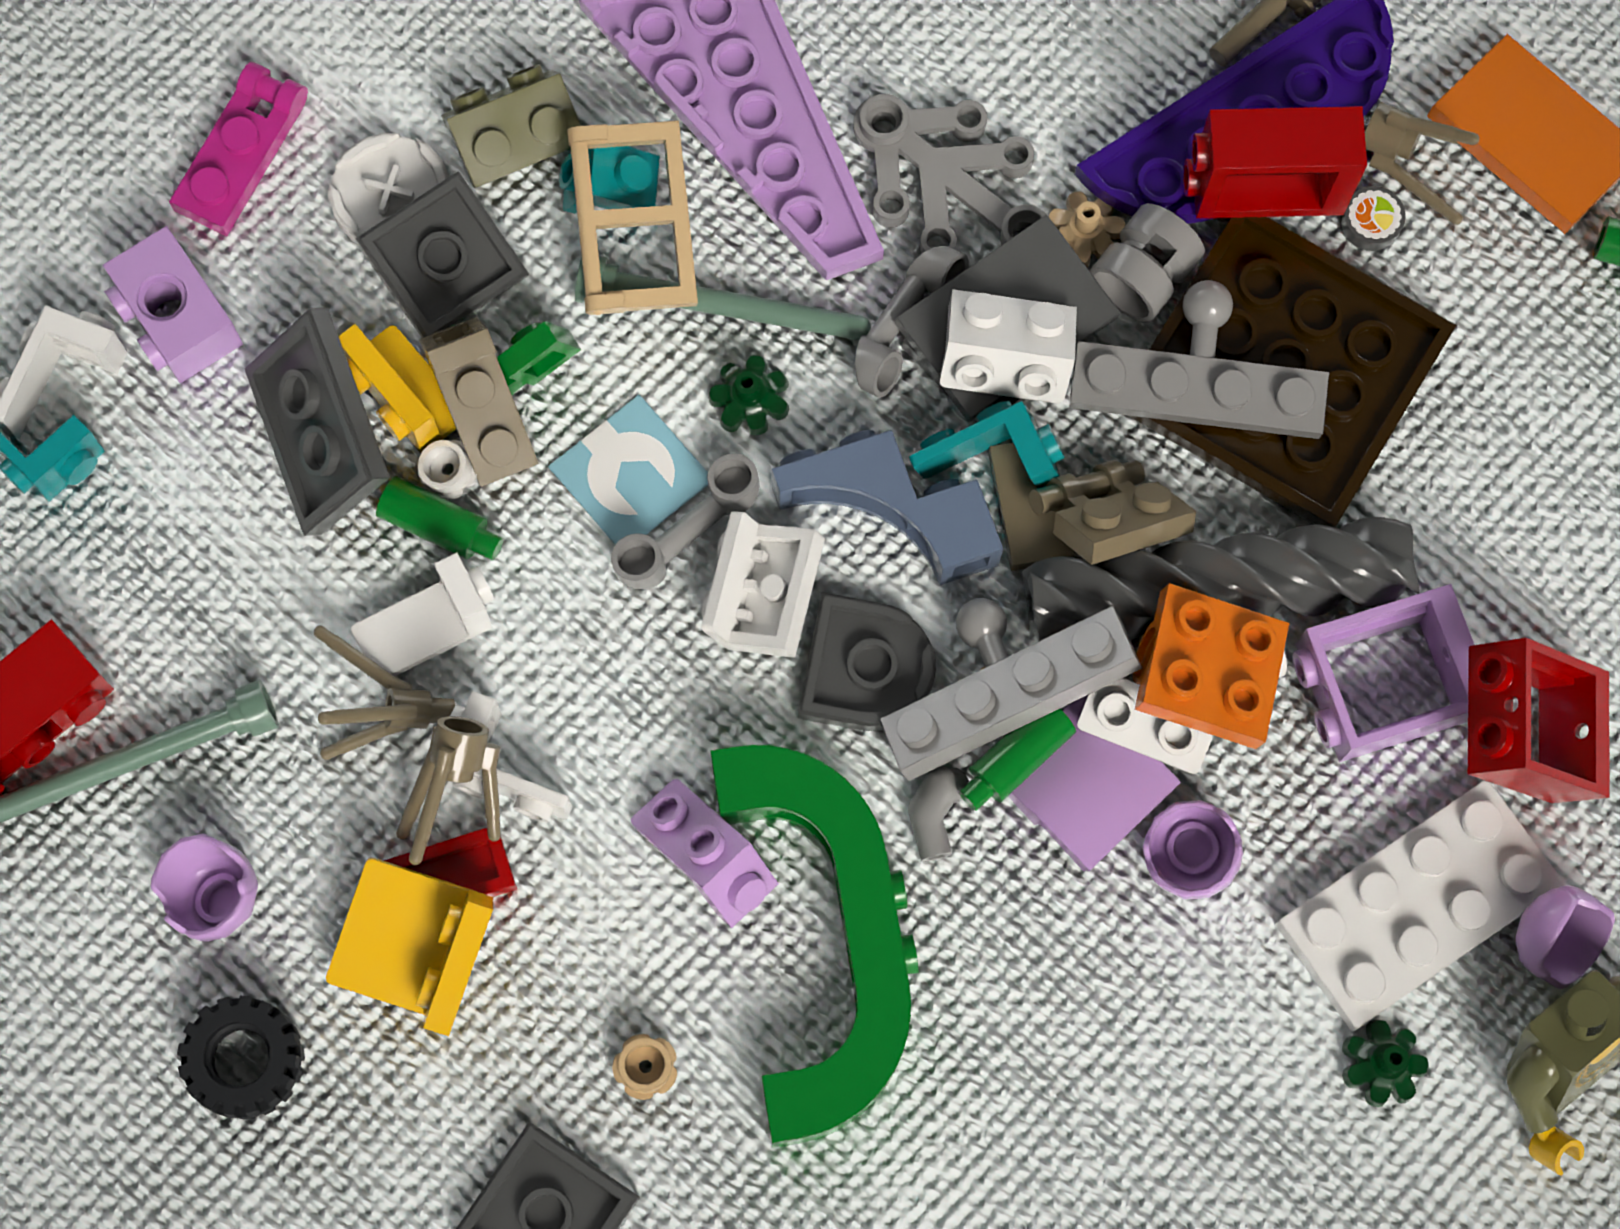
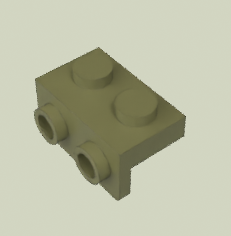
(512, 125)

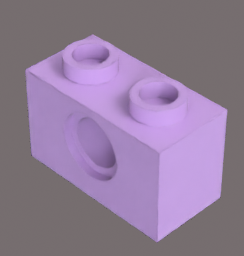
(162, 272)

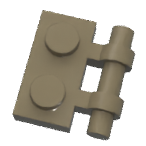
(1118, 521)

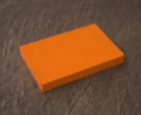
(1534, 133)

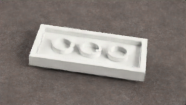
(1418, 905)

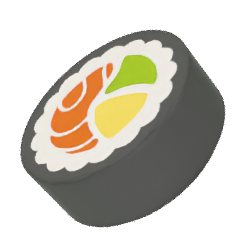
(1373, 218)

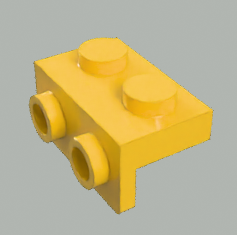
(400, 384)

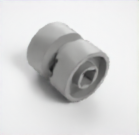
(1153, 255)

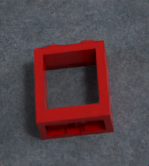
(1276, 162)
(1569, 698)

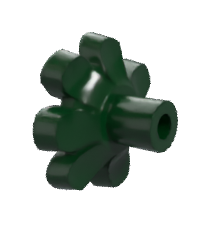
(749, 396)
(1375, 1067)

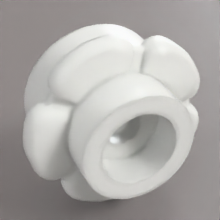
(432, 464)

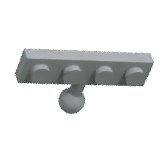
(1198, 385)
(1009, 688)

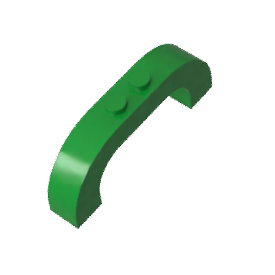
(802, 790)

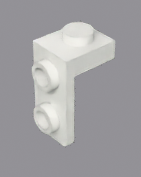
(56, 332)
(427, 620)
(529, 797)

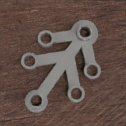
(941, 167)

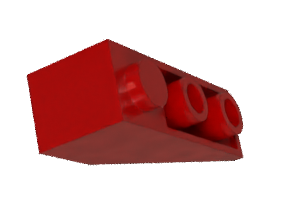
(42, 694)

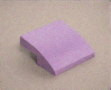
(1092, 793)

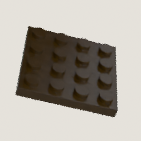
(1310, 314)

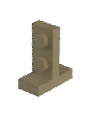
(479, 400)

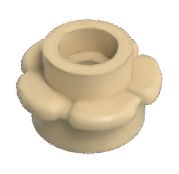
(639, 1049)

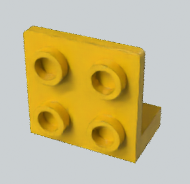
(410, 941)

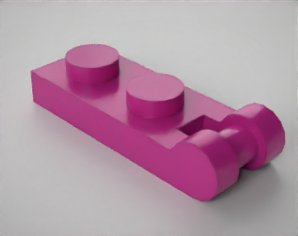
(238, 149)

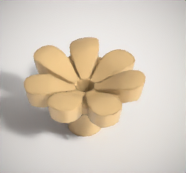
(1087, 225)

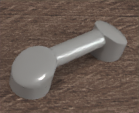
(877, 363)
(642, 560)

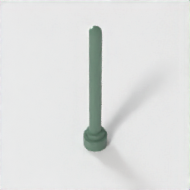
(738, 305)
(244, 713)

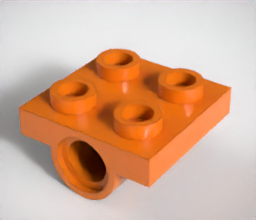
(1210, 666)

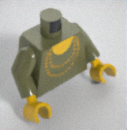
(1562, 1058)

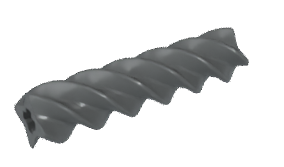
(1301, 568)

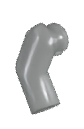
(929, 807)

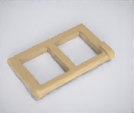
(603, 136)

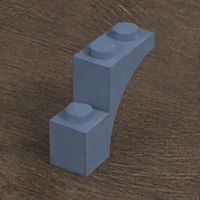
(869, 475)

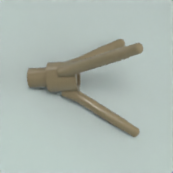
(402, 708)

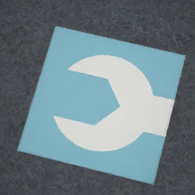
(630, 472)

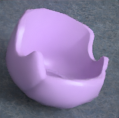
(1193, 849)
(205, 887)
(1563, 934)

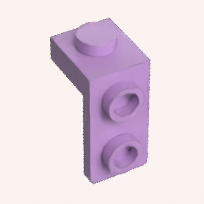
(706, 851)

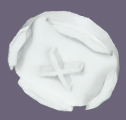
(381, 178)

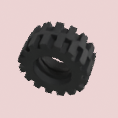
(211, 1028)

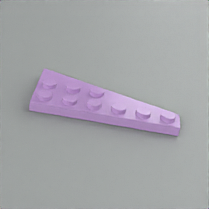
(752, 105)

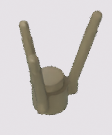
(1397, 134)
(454, 755)

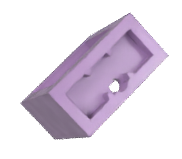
(1447, 641)

